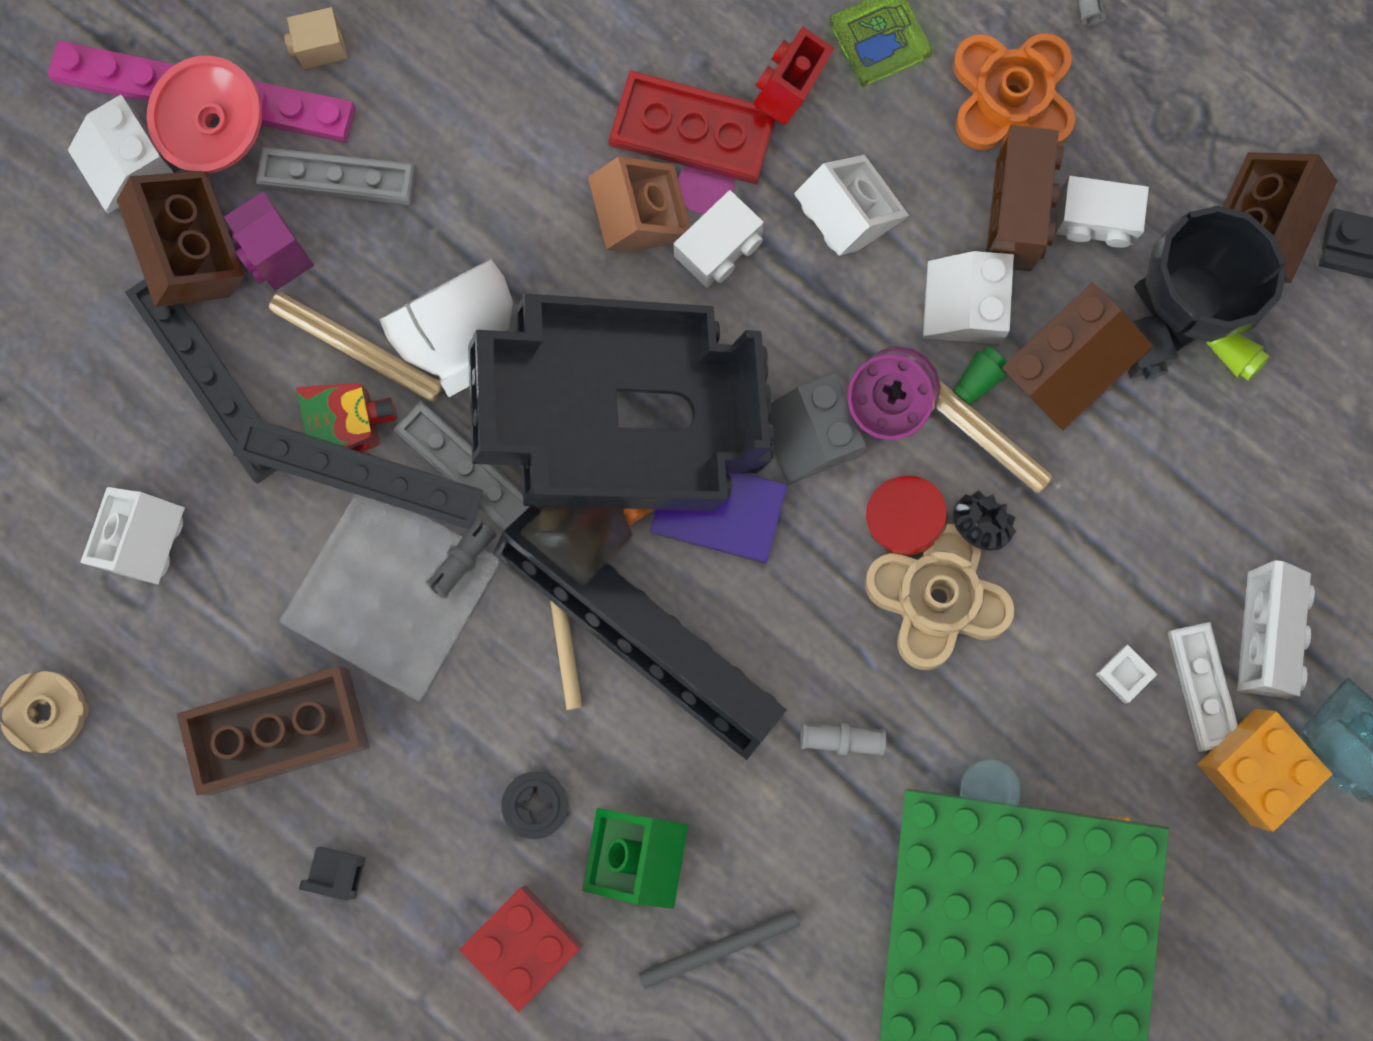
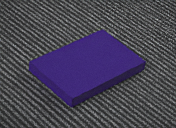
(738, 527)

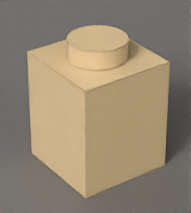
(315, 38)

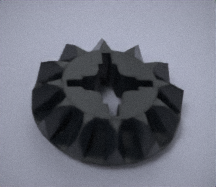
(987, 535)
(521, 819)

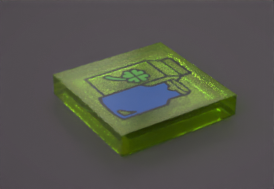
(880, 38)

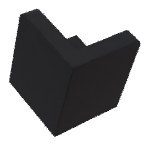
(334, 874)

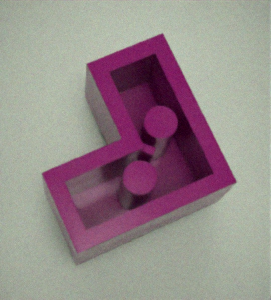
(266, 243)

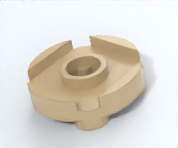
(19, 712)

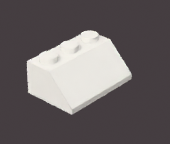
(1275, 631)

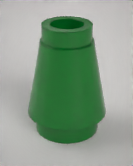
(981, 375)

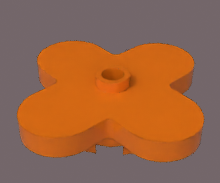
(995, 72)

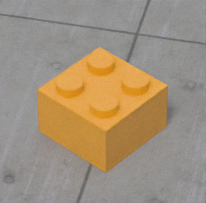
(1264, 769)

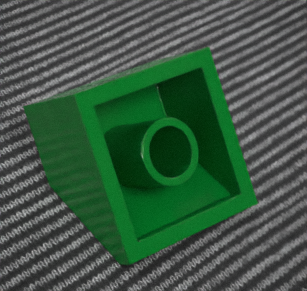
(635, 858)

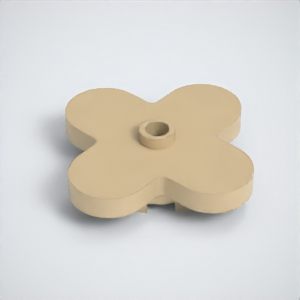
(932, 627)

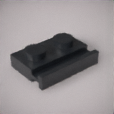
(1348, 243)

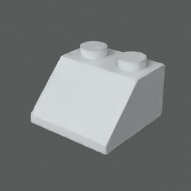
(114, 147)
(850, 204)
(969, 297)
(133, 535)

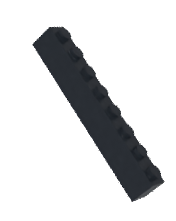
(650, 643)

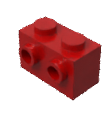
(793, 75)

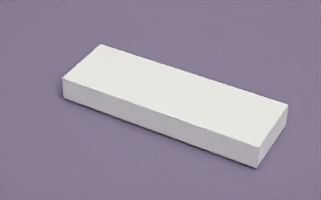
(1203, 684)

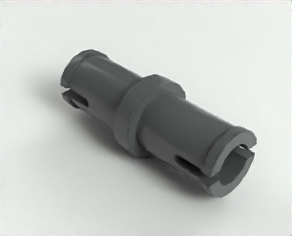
(461, 559)

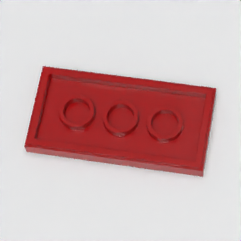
(692, 127)

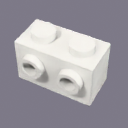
(1102, 211)
(719, 240)

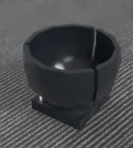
(1212, 275)

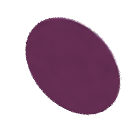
(703, 188)

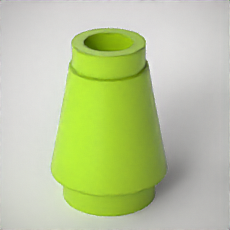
(1240, 355)

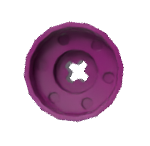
(872, 399)

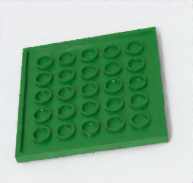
(1021, 923)

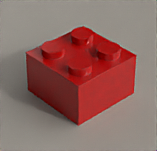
(521, 947)

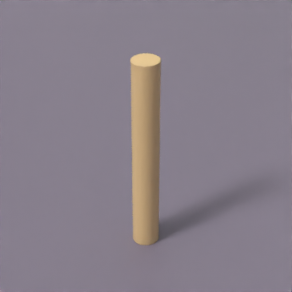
(566, 658)

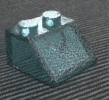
(1343, 738)

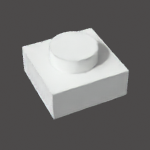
(1126, 674)

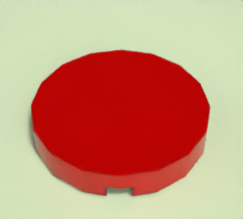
(906, 515)

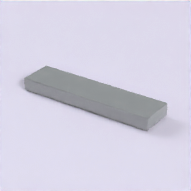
(336, 176)
(453, 459)

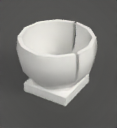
(448, 322)

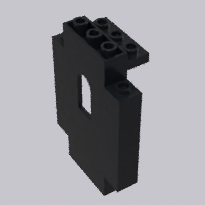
(551, 403)

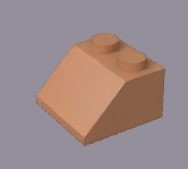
(638, 204)

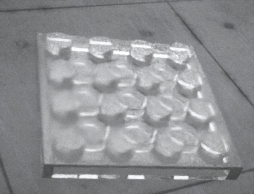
(372, 598)

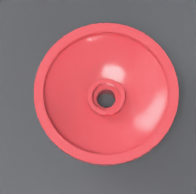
(188, 102)

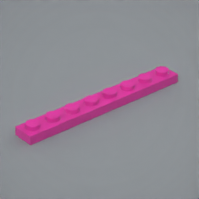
(137, 77)

